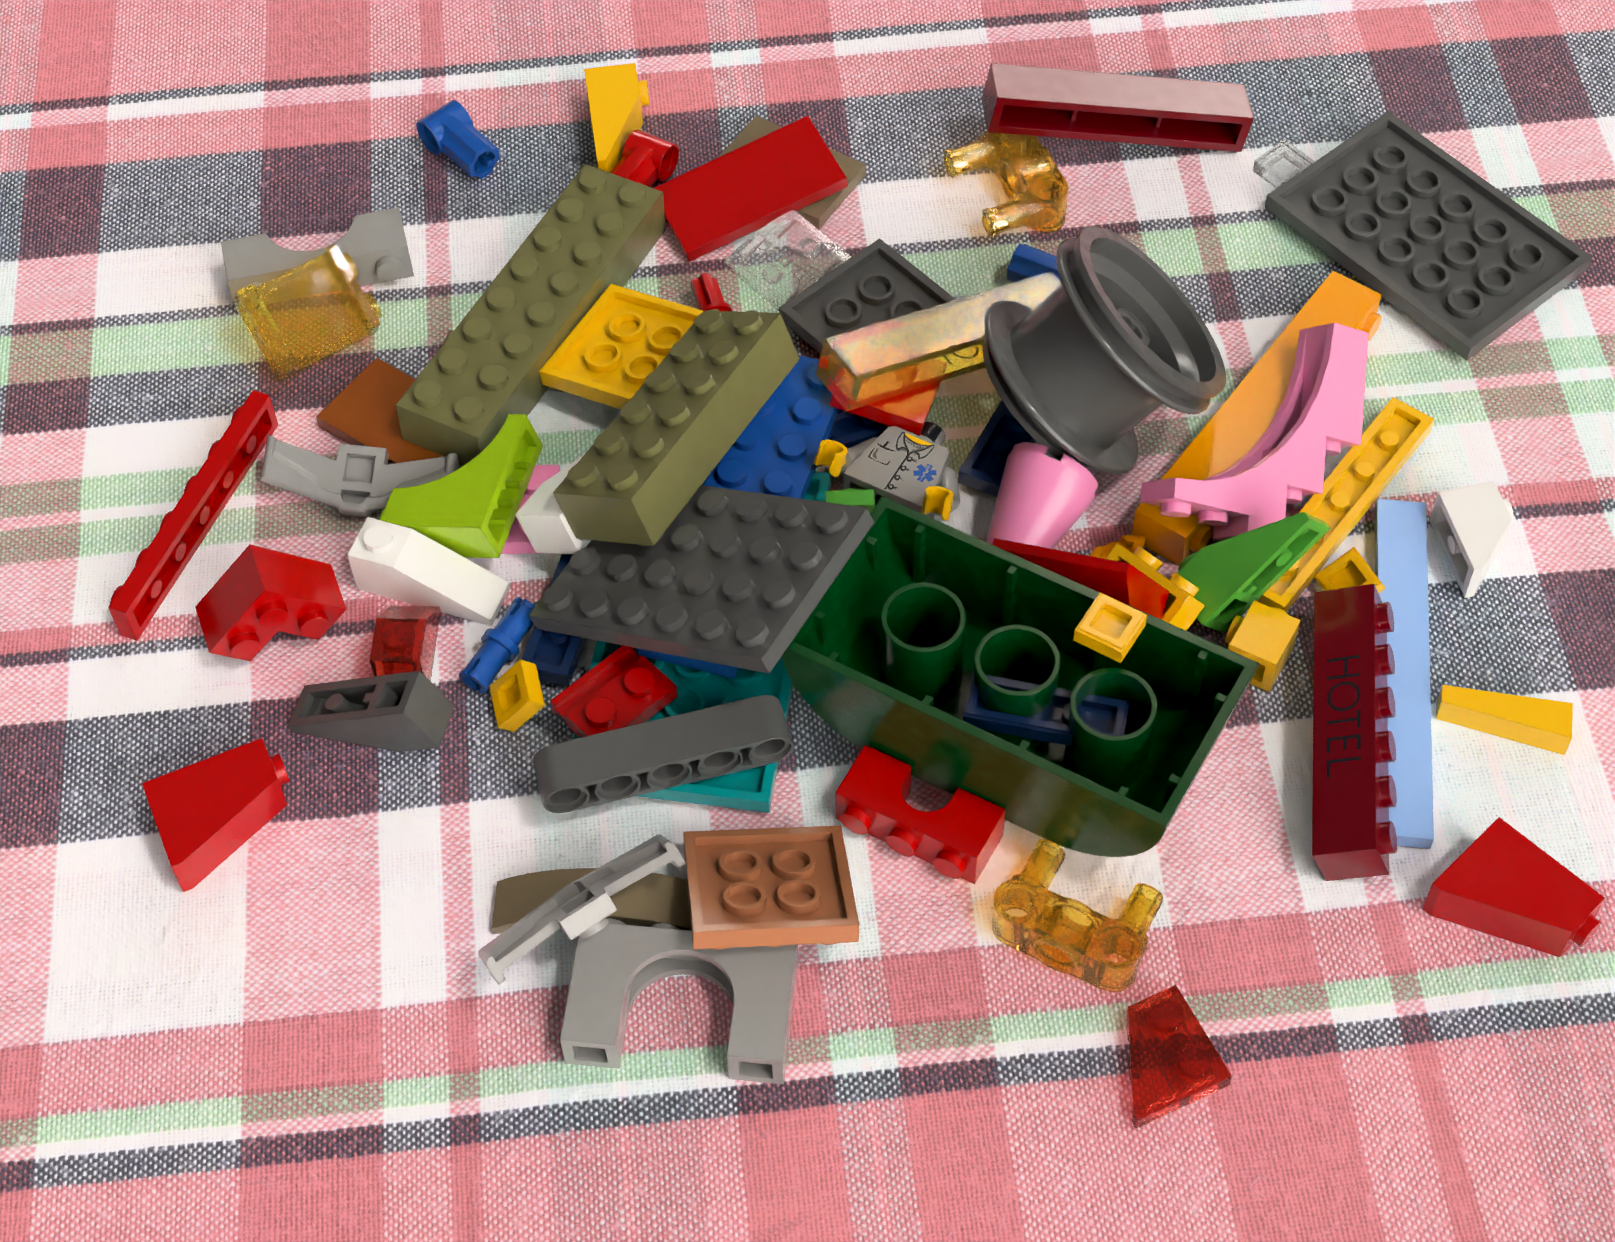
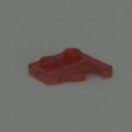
(1169, 1057)

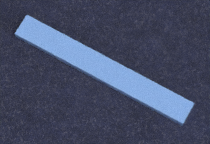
(1403, 570)

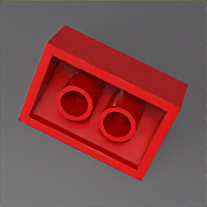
(1103, 575)

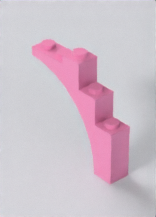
(1288, 461)

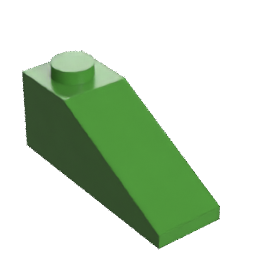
(1247, 565)

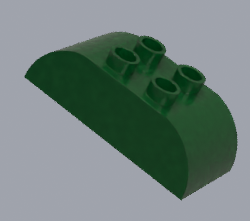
(930, 605)

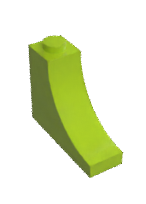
(479, 501)

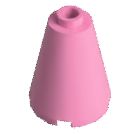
(1040, 497)

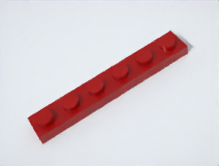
(193, 516)

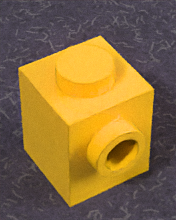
(1265, 637)

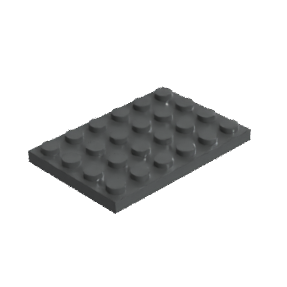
(1428, 234)
(719, 583)

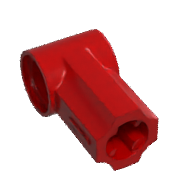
(647, 158)

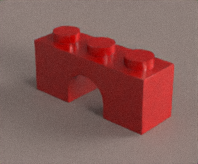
(953, 839)

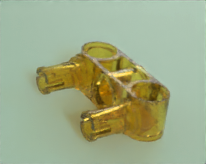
(1027, 177)
(1069, 933)

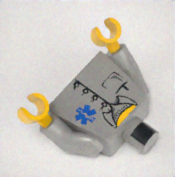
(898, 467)

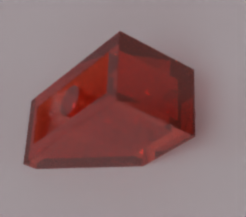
(405, 640)

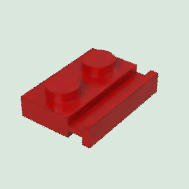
(614, 694)

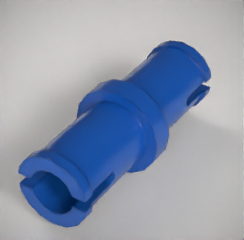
(498, 646)

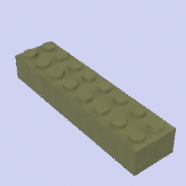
(494, 356)

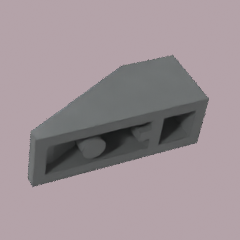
(379, 711)

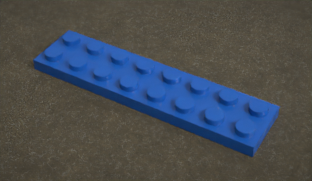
(773, 458)

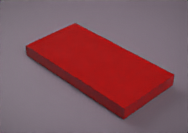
(750, 188)

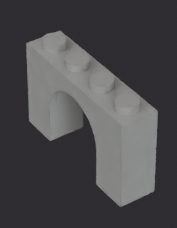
(626, 959)

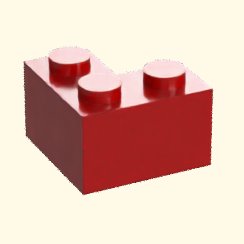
(266, 595)

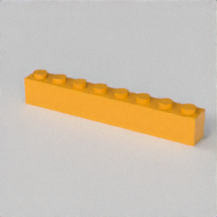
(1250, 411)

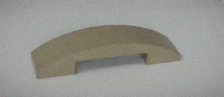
(643, 903)

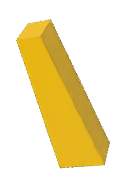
(1509, 716)

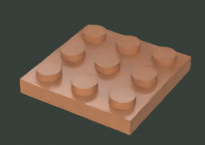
(769, 887)

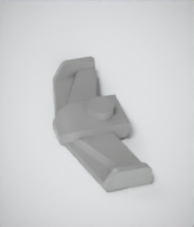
(352, 483)
(580, 906)

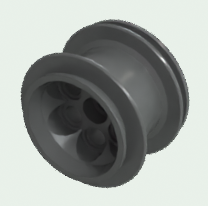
(1101, 353)

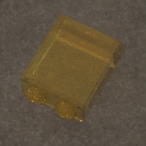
(308, 313)

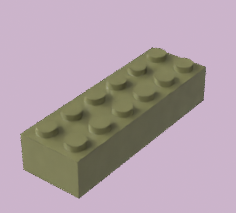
(676, 427)

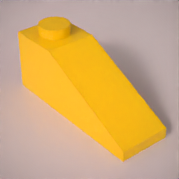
(614, 109)

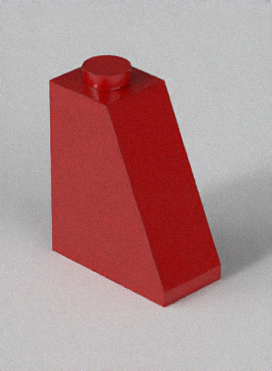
(215, 807)
(1515, 893)

